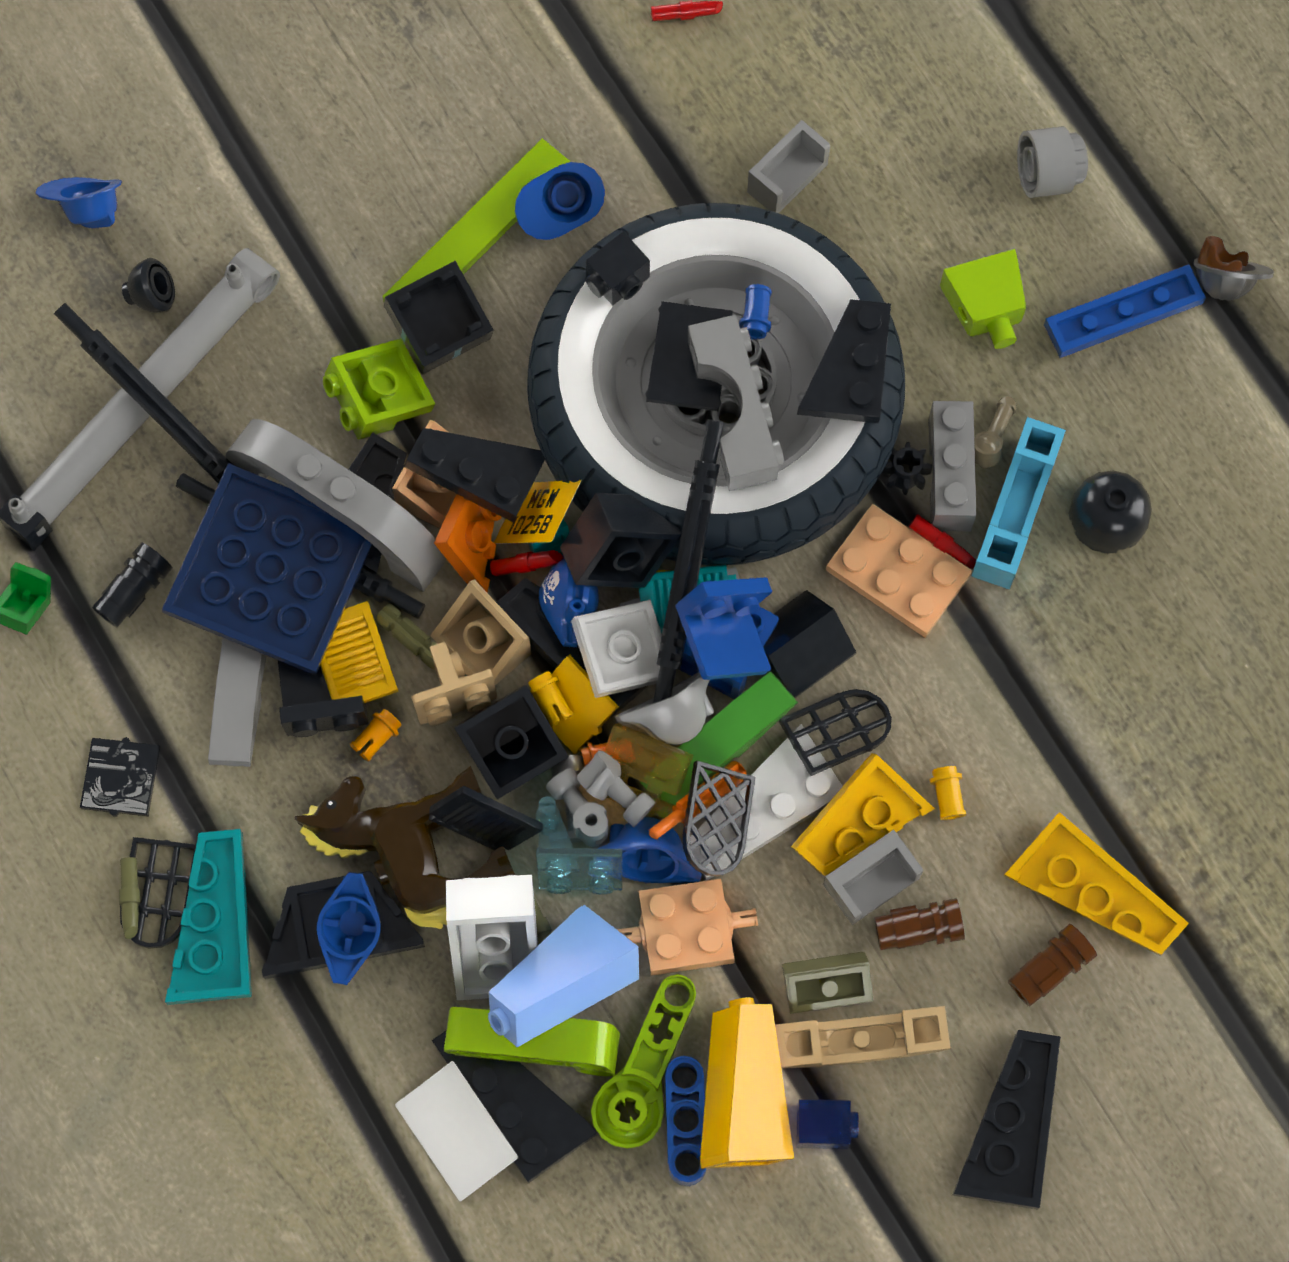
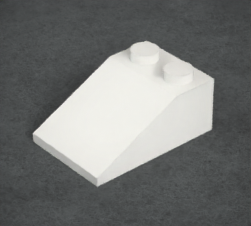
(488, 930)

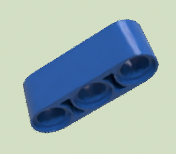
(678, 1100)

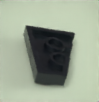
(477, 469)

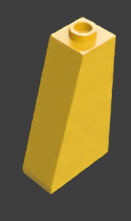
(744, 1090)

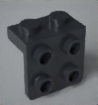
(309, 705)

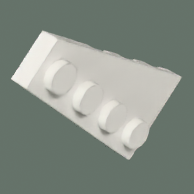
(780, 801)

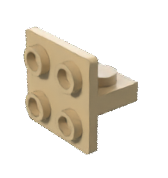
(456, 690)

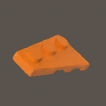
(467, 539)

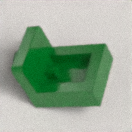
(24, 598)

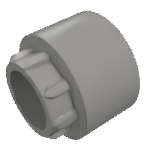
(1051, 161)

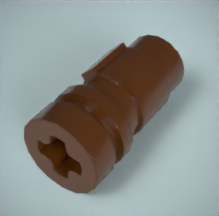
(915, 926)
(1052, 965)

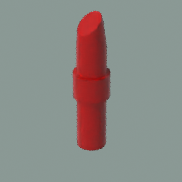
(685, 10)
(942, 541)
(525, 562)

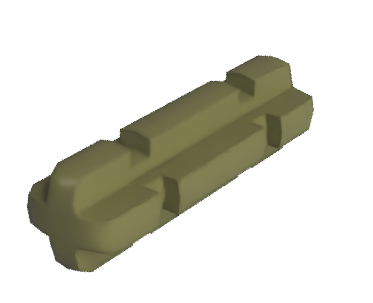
(407, 633)

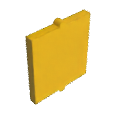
(588, 711)

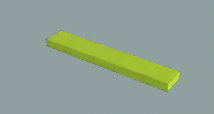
(485, 220)

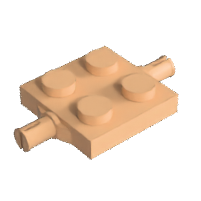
(687, 926)

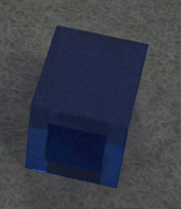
(826, 1124)

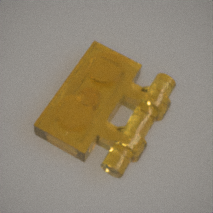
(651, 762)

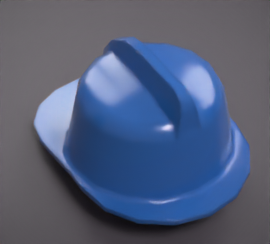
(84, 200)
(559, 200)

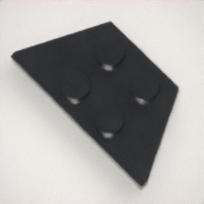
(295, 935)

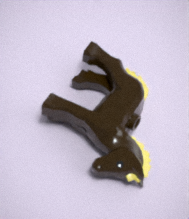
(402, 840)

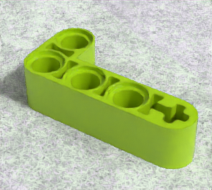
(575, 1043)

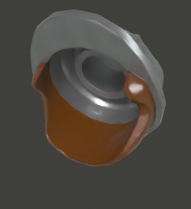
(1226, 274)

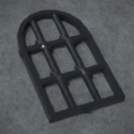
(834, 743)
(149, 877)

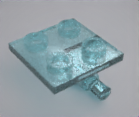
(570, 868)

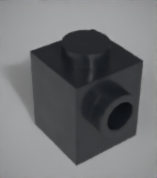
(617, 270)

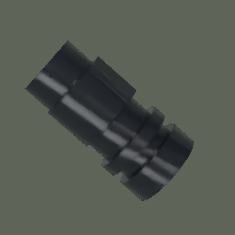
(129, 587)

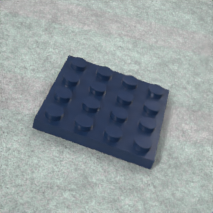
(268, 571)

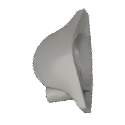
(675, 718)

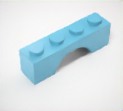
(1018, 503)

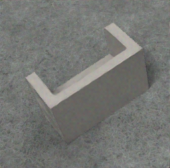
(788, 167)
(873, 877)

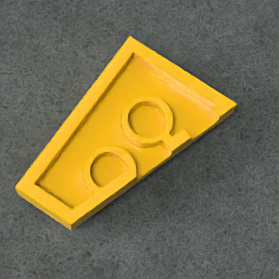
(859, 815)

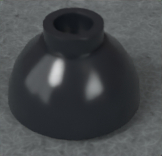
(150, 286)

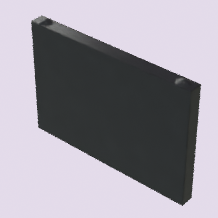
(672, 368)

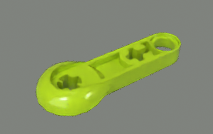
(643, 1075)

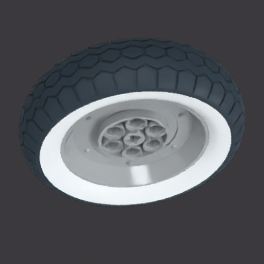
(596, 363)

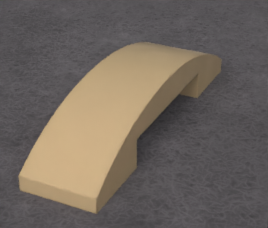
(863, 1038)

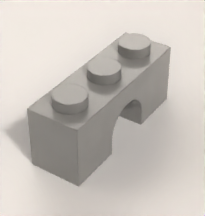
(953, 465)

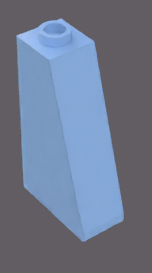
(562, 977)

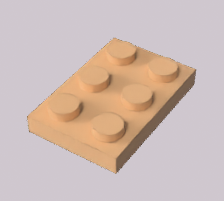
(898, 570)

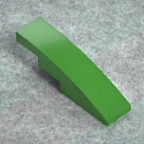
(736, 728)

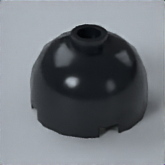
(1110, 511)

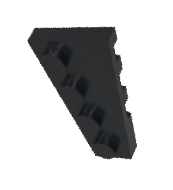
(525, 610)

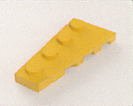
(1087, 880)

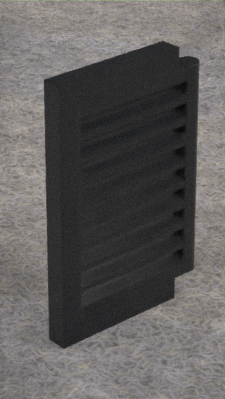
(483, 819)

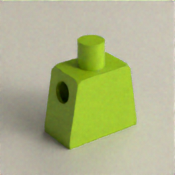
(987, 296)

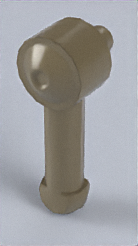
(989, 443)

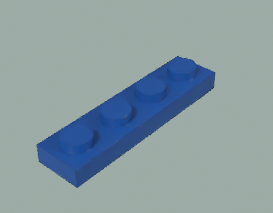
(1124, 311)

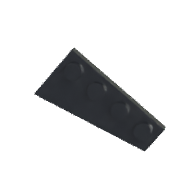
(524, 1109)
(1013, 1135)

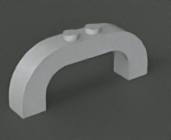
(344, 495)

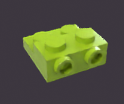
(377, 388)

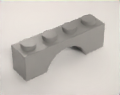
(721, 356)

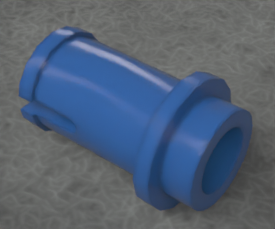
(756, 311)

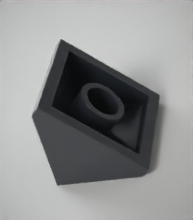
(807, 643)

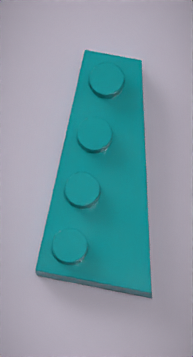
(214, 935)

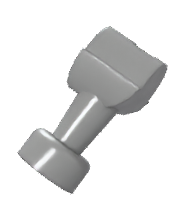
(603, 779)
(589, 818)

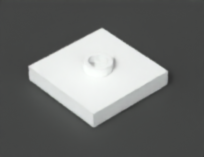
(619, 647)

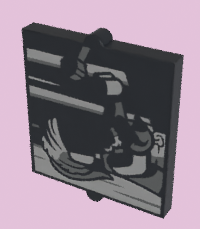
(120, 777)

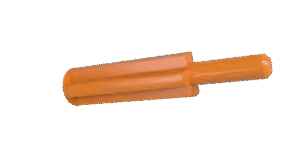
(707, 798)

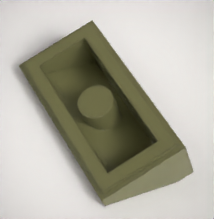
(827, 982)

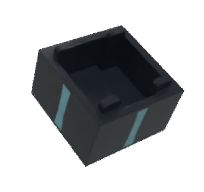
(438, 317)

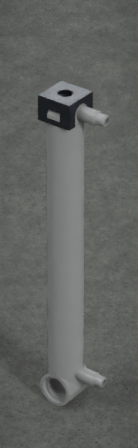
(245, 282)

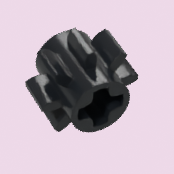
(916, 464)

